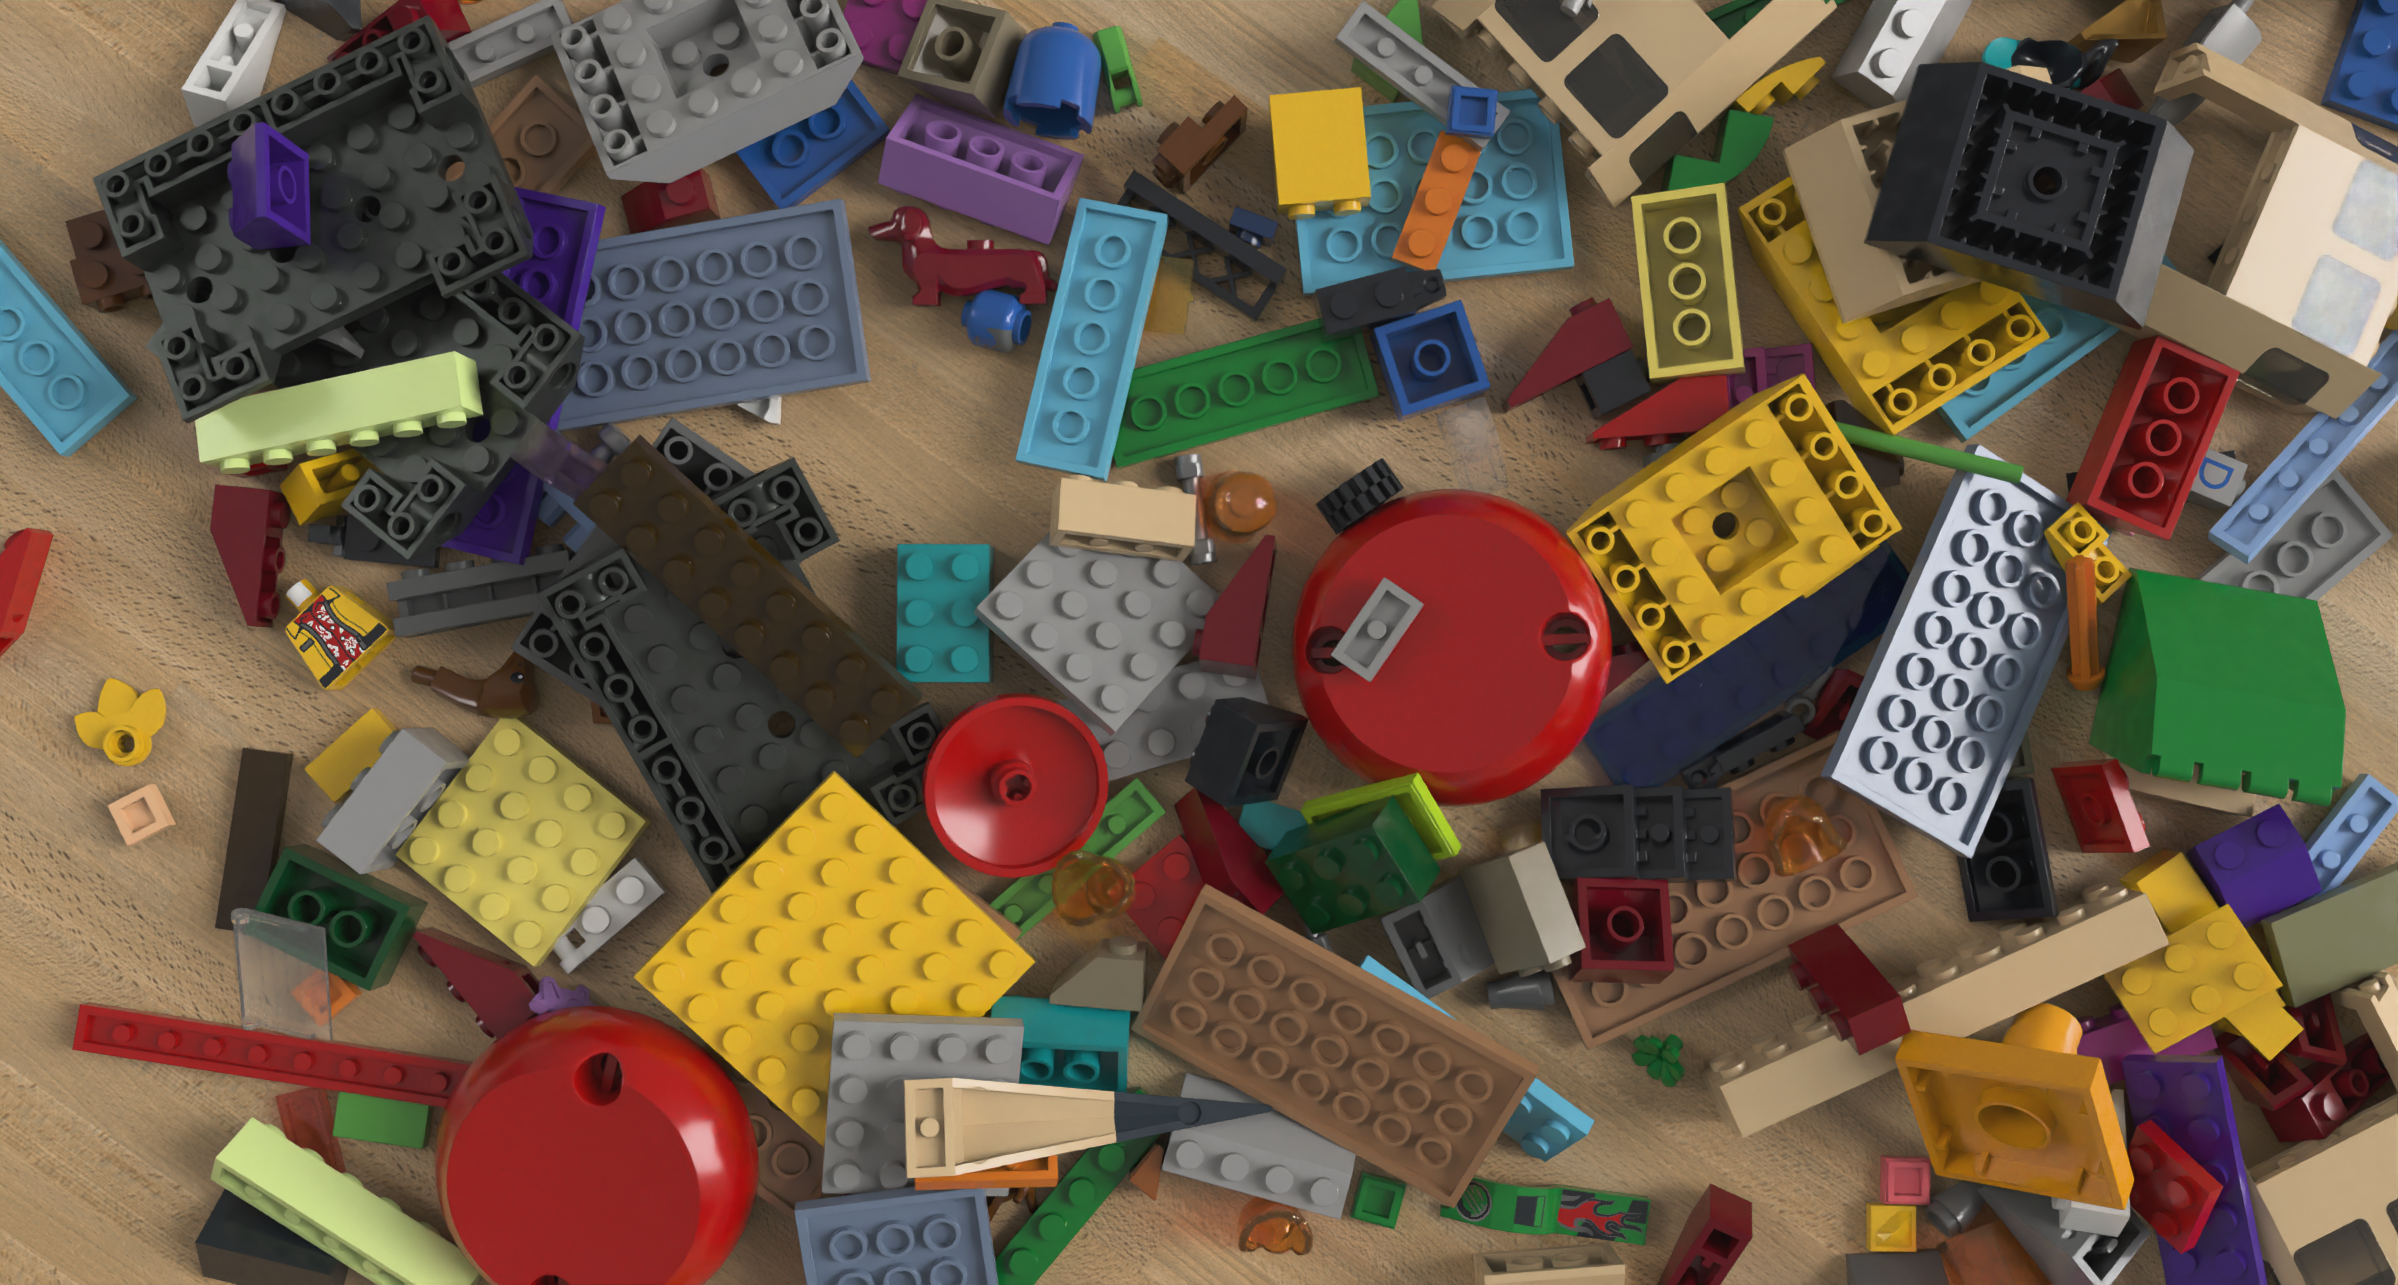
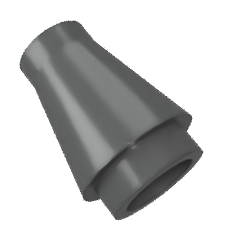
(1522, 993)
(1955, 1208)

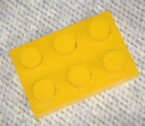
(2193, 980)

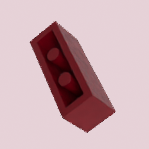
(1847, 989)

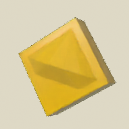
(1890, 1227)

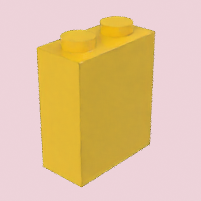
(1319, 152)

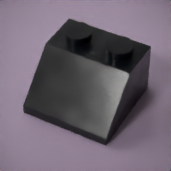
(1245, 751)

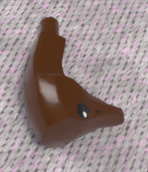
(504, 694)

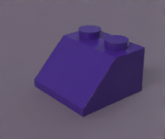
(269, 190)
(2257, 866)

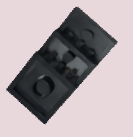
(1640, 833)

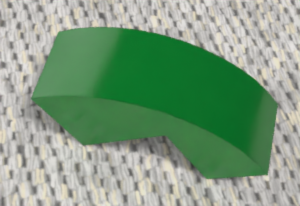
(1736, 146)

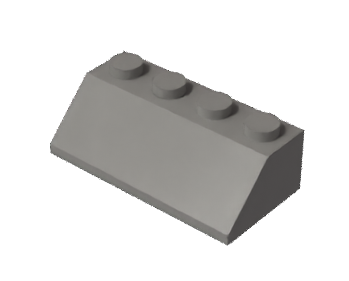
(1893, 43)
(1260, 1154)

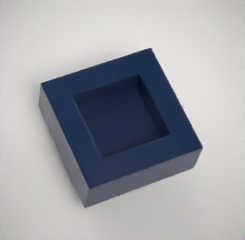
(1252, 228)

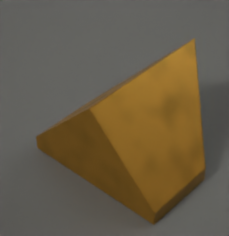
(2134, 23)

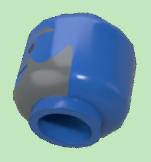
(996, 321)

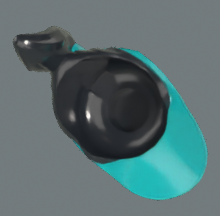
(2065, 62)

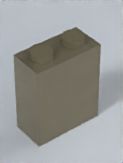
(1523, 911)

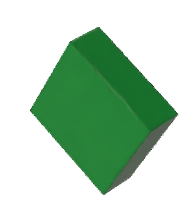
(1377, 1199)

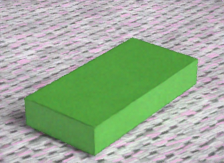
(382, 1120)

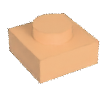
(141, 814)

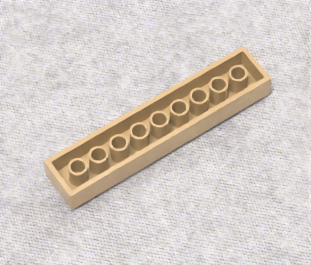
(1943, 997)

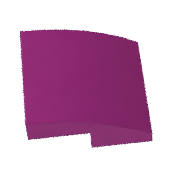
(1768, 368)

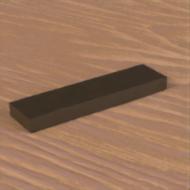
(254, 830)

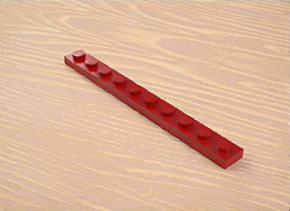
(267, 1054)

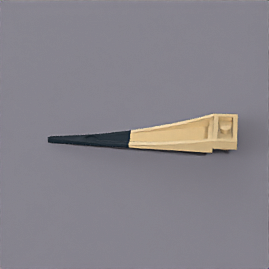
(983, 1124)

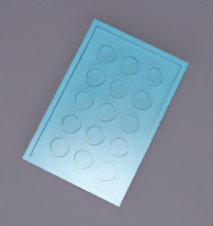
(1506, 225)

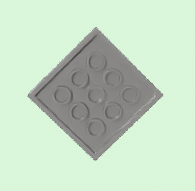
(1099, 623)
(866, 1086)

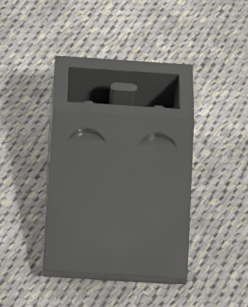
(1438, 938)
(2061, 1253)

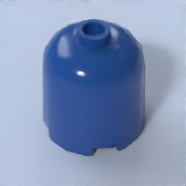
(1054, 82)

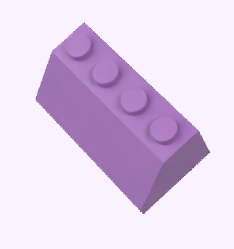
(980, 169)

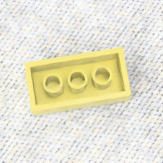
(1688, 283)

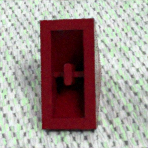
(1834, 703)
(2321, 1032)
(2258, 1079)

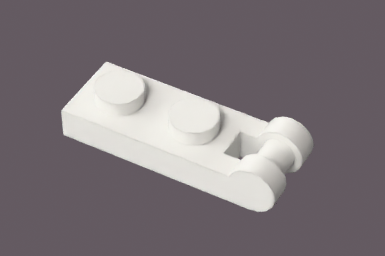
(609, 912)

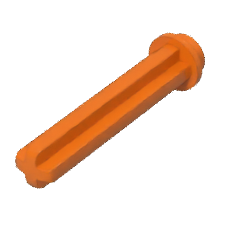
(2085, 666)

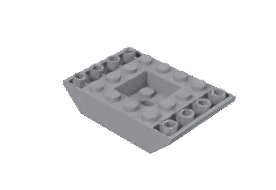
(648, 86)

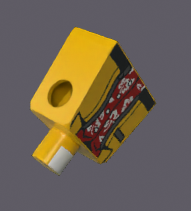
(336, 632)

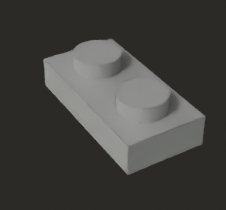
(1377, 629)

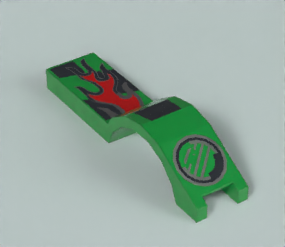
(1553, 1210)

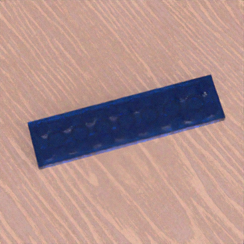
(1677, 723)

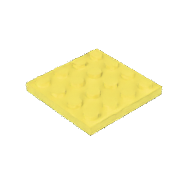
(523, 838)

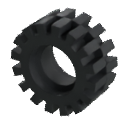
(1359, 495)

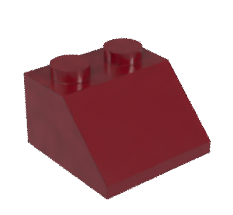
(1623, 931)

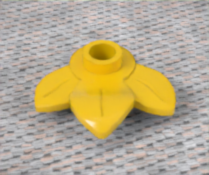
(122, 715)

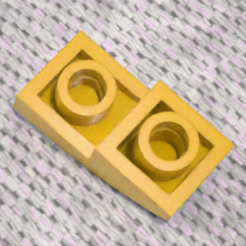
(1791, 80)
(2080, 534)

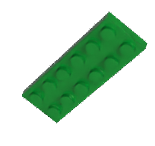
(1240, 390)

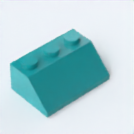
(1070, 1043)

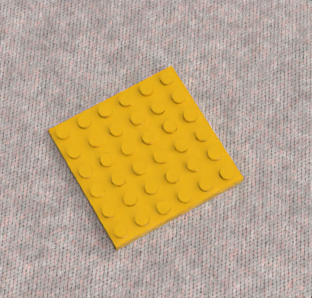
(820, 925)

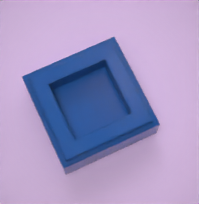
(1471, 112)

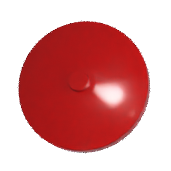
(1015, 785)

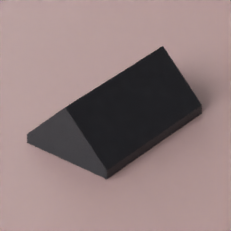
(2011, 863)
(254, 1249)

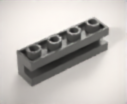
(473, 594)

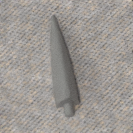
(2224, 31)

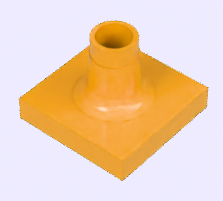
(2019, 1110)

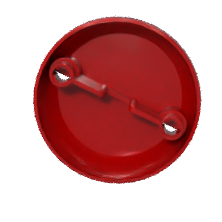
(1475, 680)
(593, 1167)

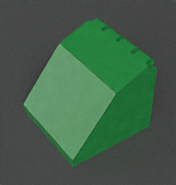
(2222, 685)

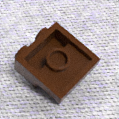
(1190, 151)
(100, 272)

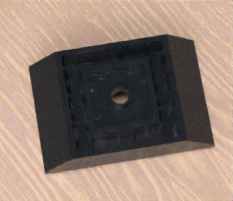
(1968, 202)

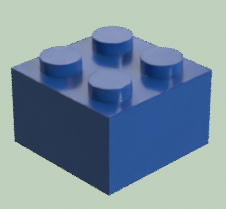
(1429, 360)

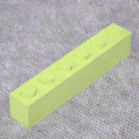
(340, 412)
(336, 1211)

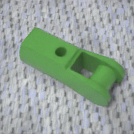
(1117, 65)

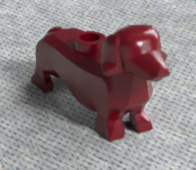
(961, 270)

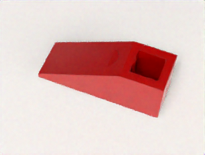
(1670, 413)
(19, 578)

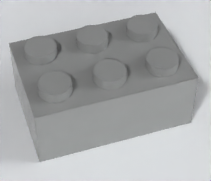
(391, 798)

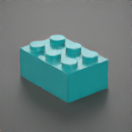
(935, 609)

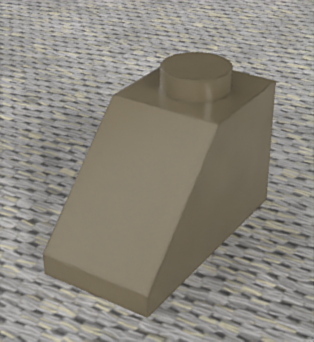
(1106, 976)

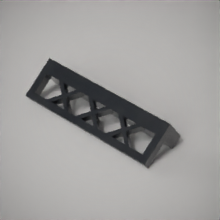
(1215, 240)

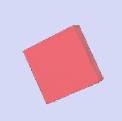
(1905, 1180)

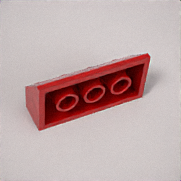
(2152, 437)

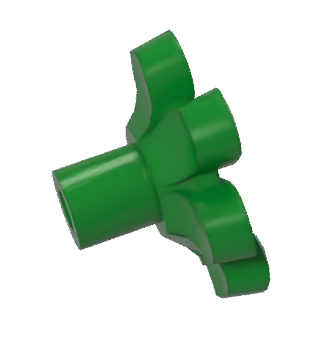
(1660, 1058)

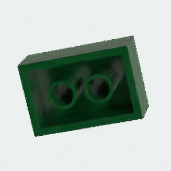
(1353, 865)
(362, 915)

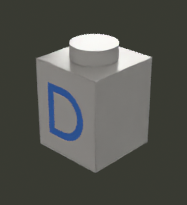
(2218, 481)

